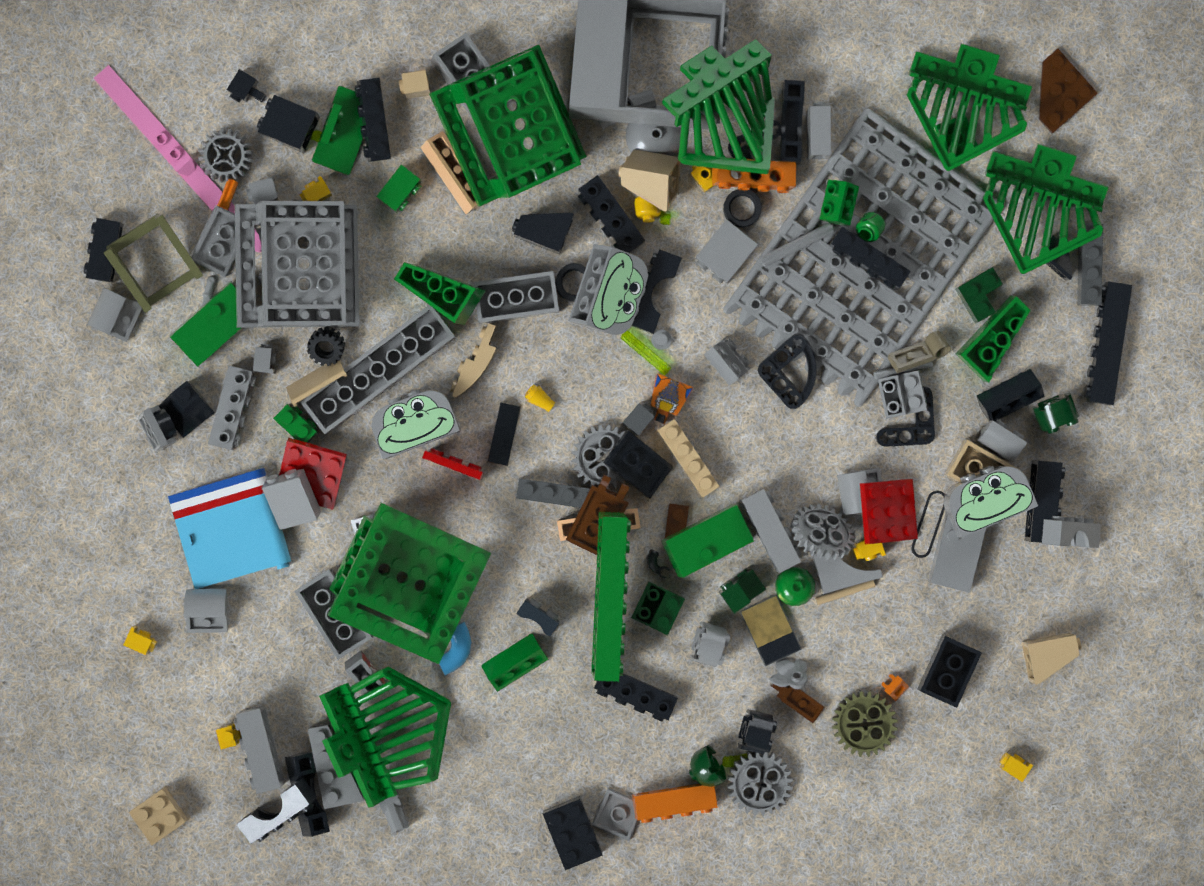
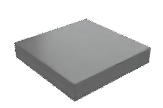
(616, 815)

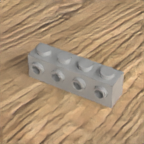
(231, 408)

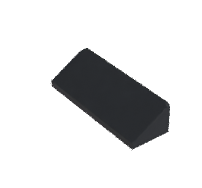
(504, 434)

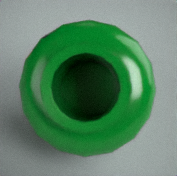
(870, 227)

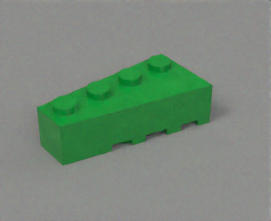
(446, 295)
(991, 341)

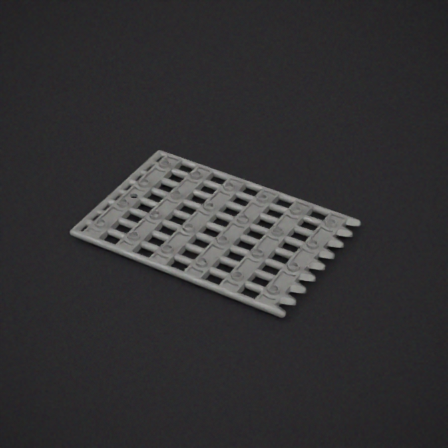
(837, 363)

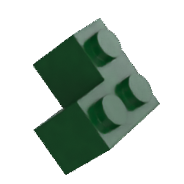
(974, 294)
(742, 590)

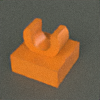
(896, 687)

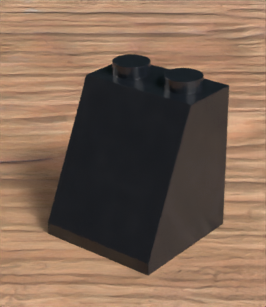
(288, 123)
(544, 230)

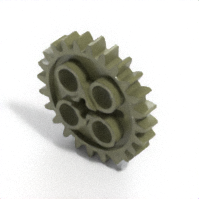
(866, 742)

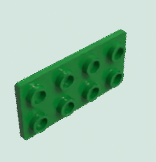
(340, 134)

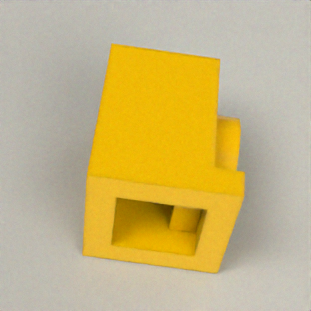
(704, 183)
(316, 191)
(868, 551)
(140, 641)
(228, 736)
(1015, 766)

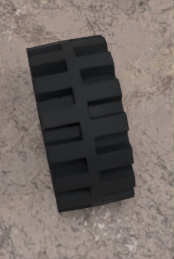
(323, 356)

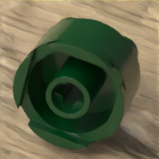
(1056, 413)

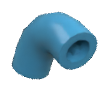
(459, 650)

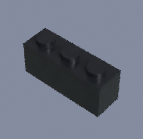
(103, 233)
(1010, 395)

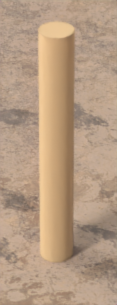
(844, 592)

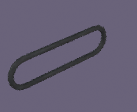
(920, 523)

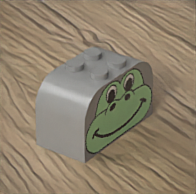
(609, 291)
(413, 422)
(987, 499)

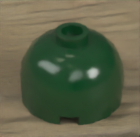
(706, 768)

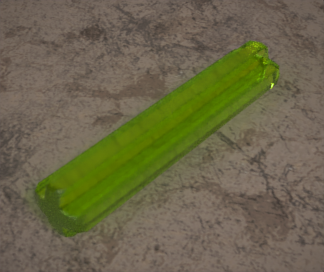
(645, 352)

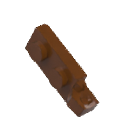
(676, 519)
(799, 702)

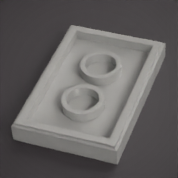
(217, 242)

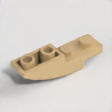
(471, 370)

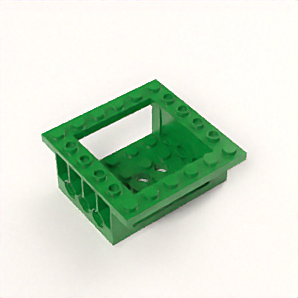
(539, 104)
(425, 553)

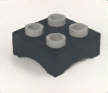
(532, 610)

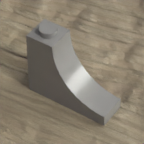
(839, 575)

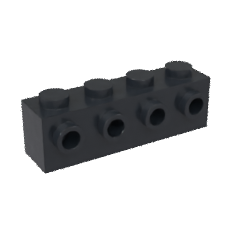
(373, 120)
(611, 215)
(869, 258)
(640, 695)

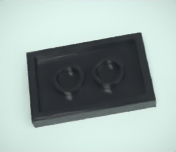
(638, 464)

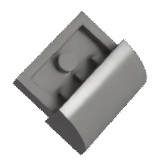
(114, 314)
(728, 361)
(902, 394)
(1001, 440)
(850, 488)
(206, 610)

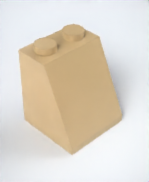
(652, 177)
(1049, 655)

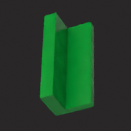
(514, 662)

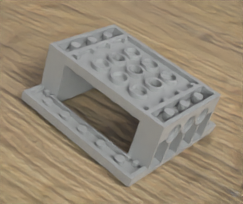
(331, 272)

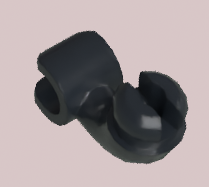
(652, 562)

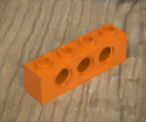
(783, 171)

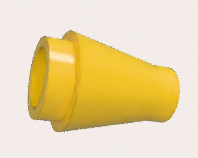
(538, 397)

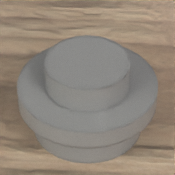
(661, 339)

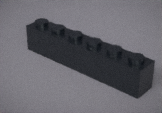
(1109, 343)

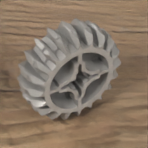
(237, 168)

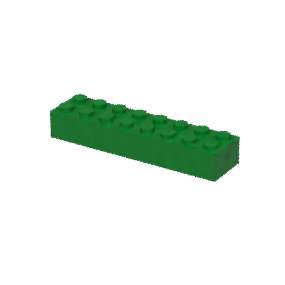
(609, 596)

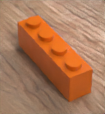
(673, 801)

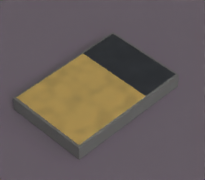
(770, 630)

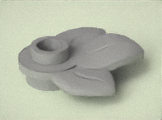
(790, 674)

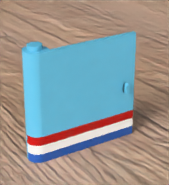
(229, 529)

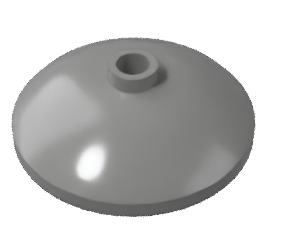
(641, 138)

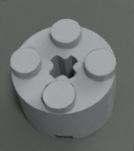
(709, 644)

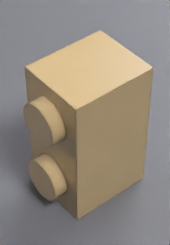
(414, 84)

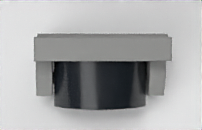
(158, 428)

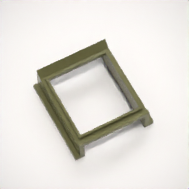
(133, 235)

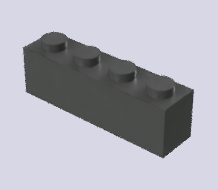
(1090, 271)
(551, 493)

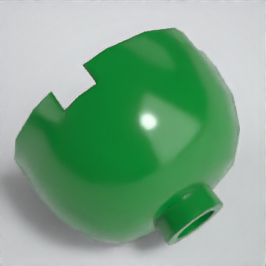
(795, 586)

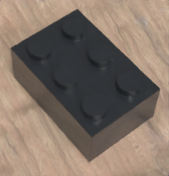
(949, 671)
(572, 833)

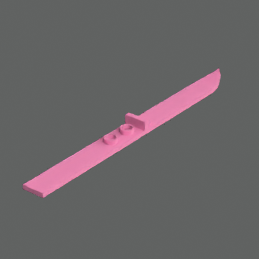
(163, 141)

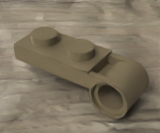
(932, 348)

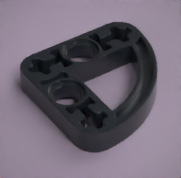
(778, 365)

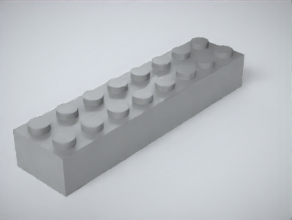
(378, 369)

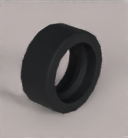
(757, 208)
(559, 280)

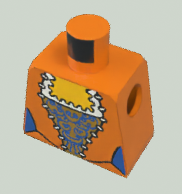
(668, 397)

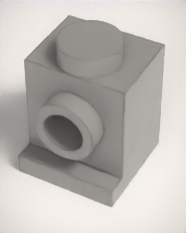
(264, 359)

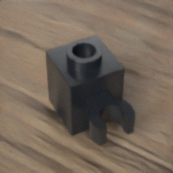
(243, 87)

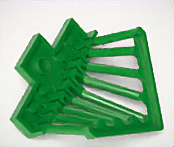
(972, 75)
(719, 81)
(1048, 176)
(354, 746)

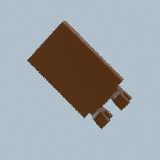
(599, 499)

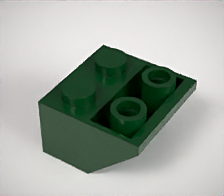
(658, 608)

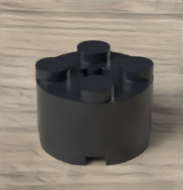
(756, 732)

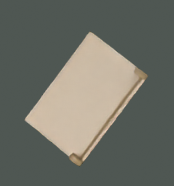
(314, 381)

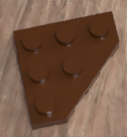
(1061, 91)

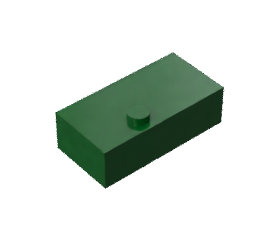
(208, 326)
(707, 540)

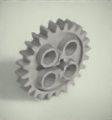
(592, 442)
(822, 532)
(741, 781)

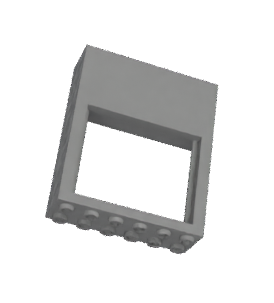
(605, 49)

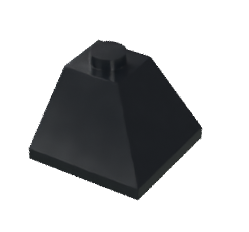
(1062, 264)
(186, 408)

